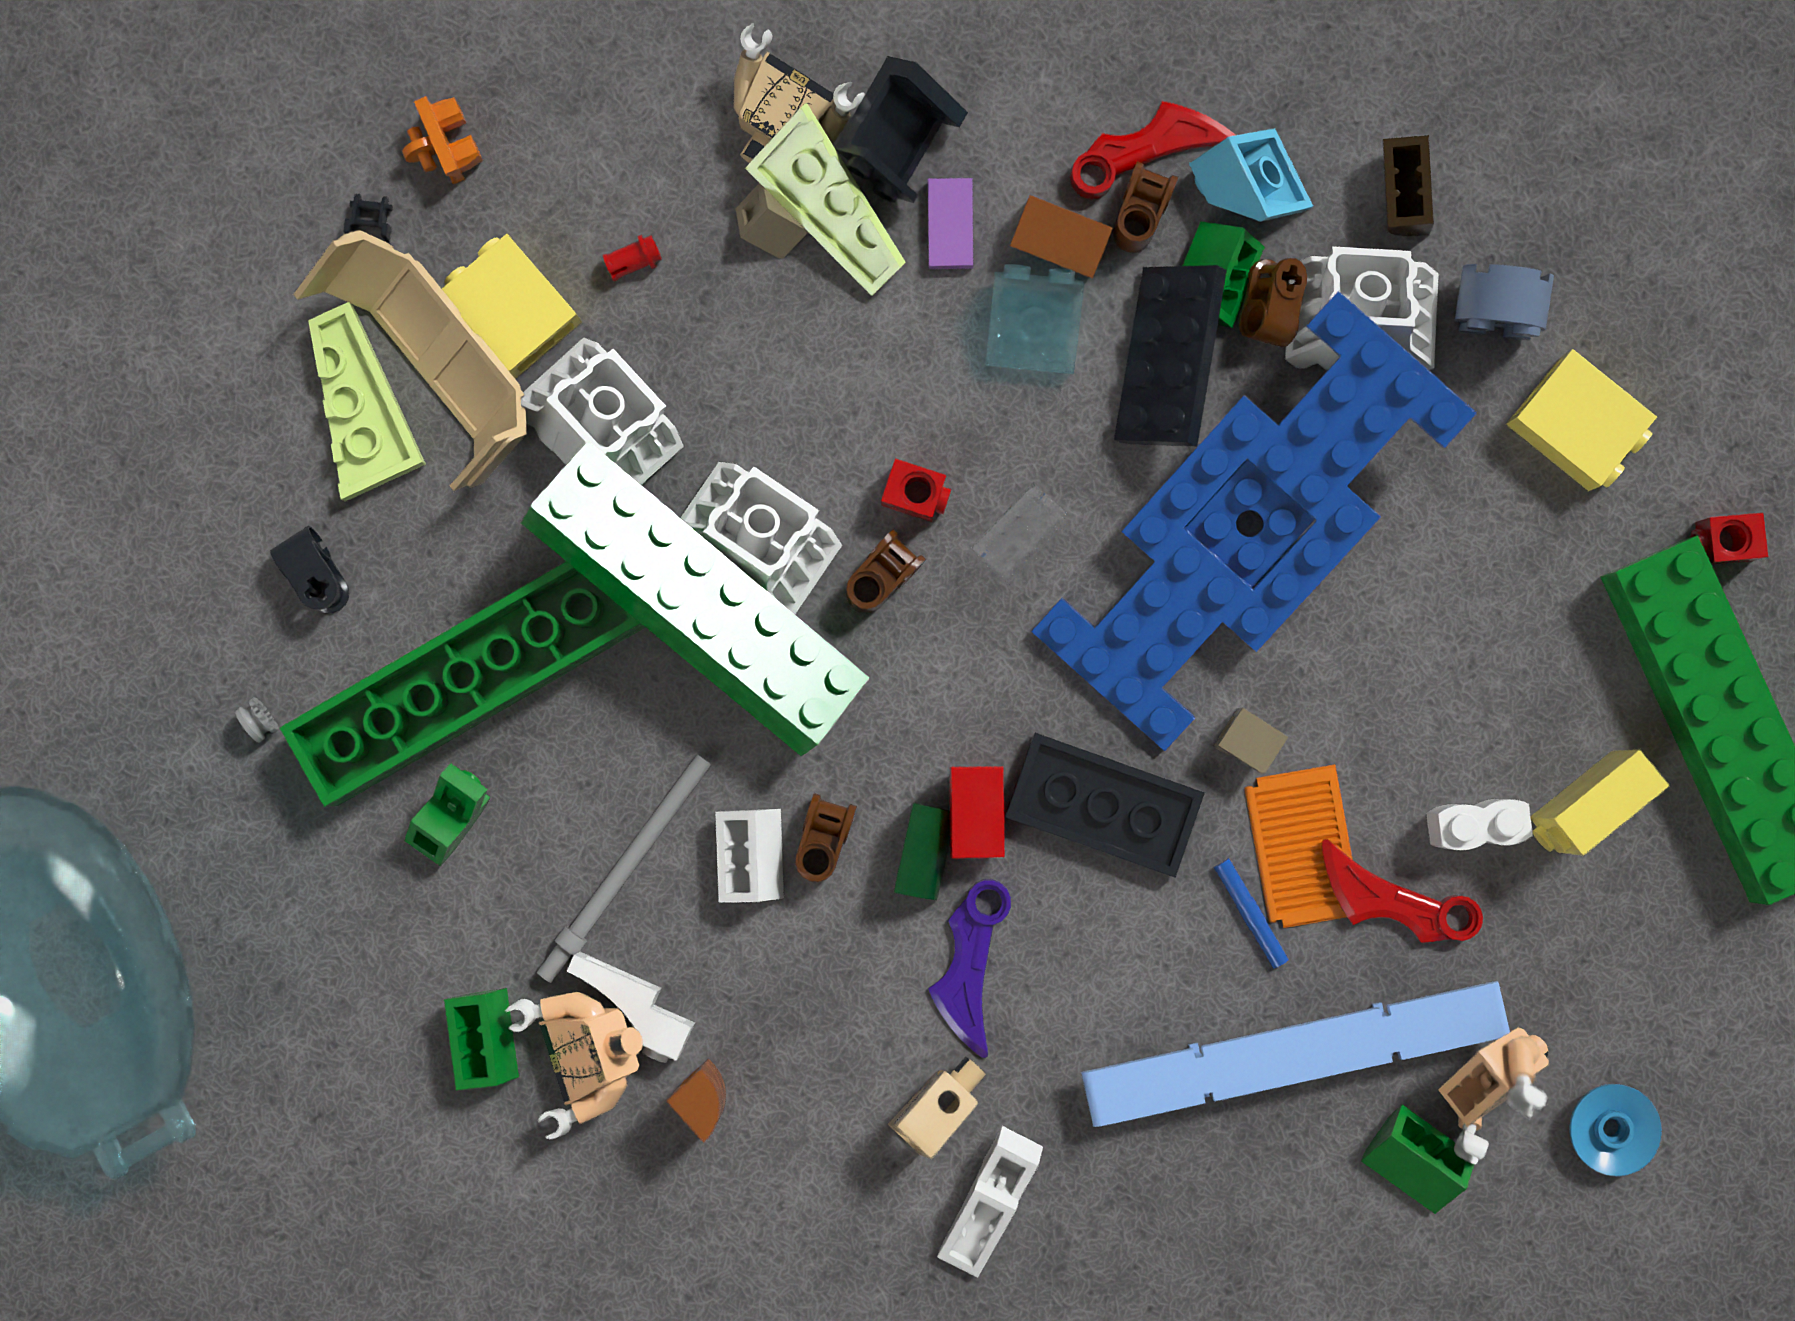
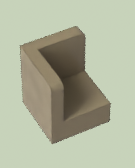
(768, 223)
(1250, 740)

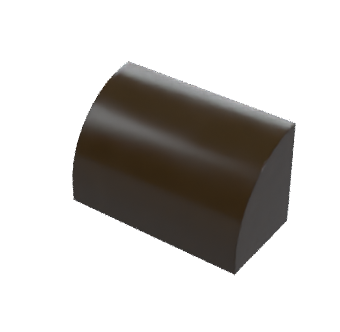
(1408, 186)

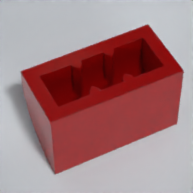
(977, 812)

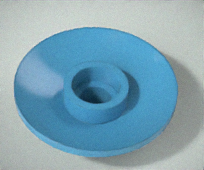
(1636, 1136)

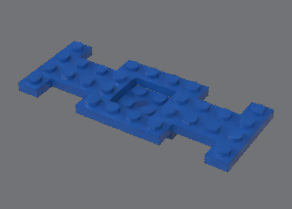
(1290, 479)

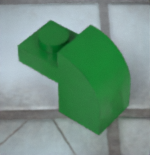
(448, 814)

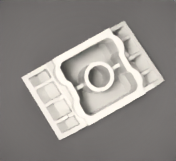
(1380, 283)
(601, 402)
(763, 531)

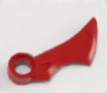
(1170, 131)
(1369, 896)

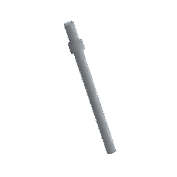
(572, 938)

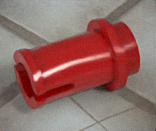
(632, 257)

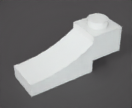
(661, 1030)
(991, 1201)

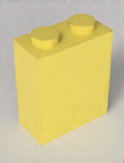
(510, 304)
(1583, 421)
(1597, 802)

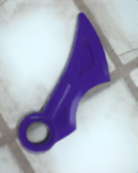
(961, 988)

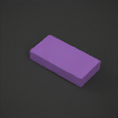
(950, 223)

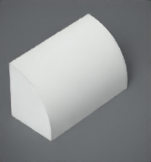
(749, 855)

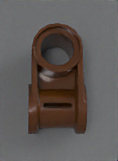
(1143, 202)
(1271, 304)
(884, 571)
(824, 834)

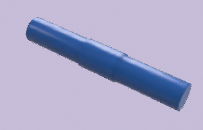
(1251, 913)

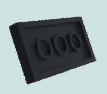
(1170, 355)
(1104, 804)

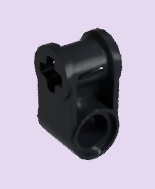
(307, 567)

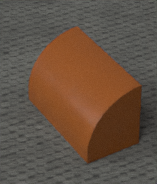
(1061, 236)
(700, 1099)

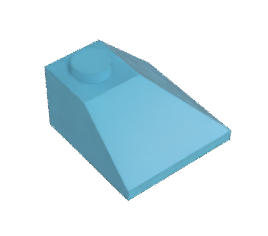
(1251, 177)

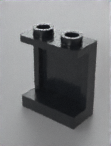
(896, 127)

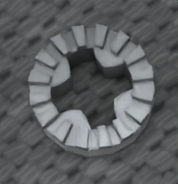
(255, 720)

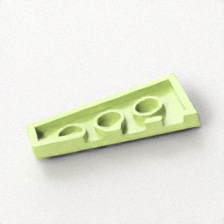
(821, 194)
(363, 415)

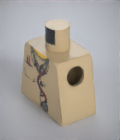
(921, 1119)

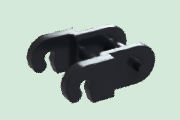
(355, 221)

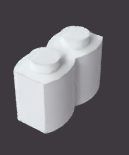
(1486, 822)

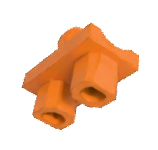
(438, 120)

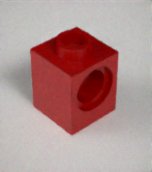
(905, 473)
(1747, 535)

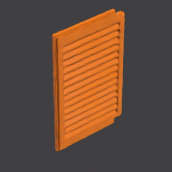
(1288, 822)

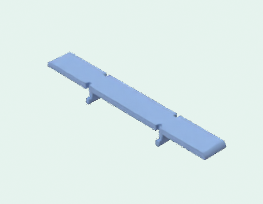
(1295, 1054)

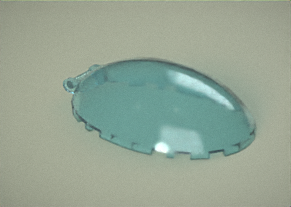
(87, 990)

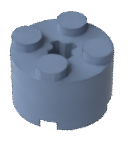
(1504, 299)

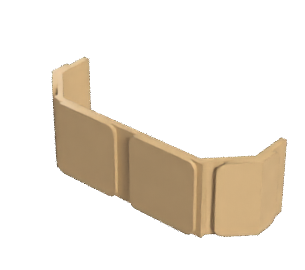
(432, 338)

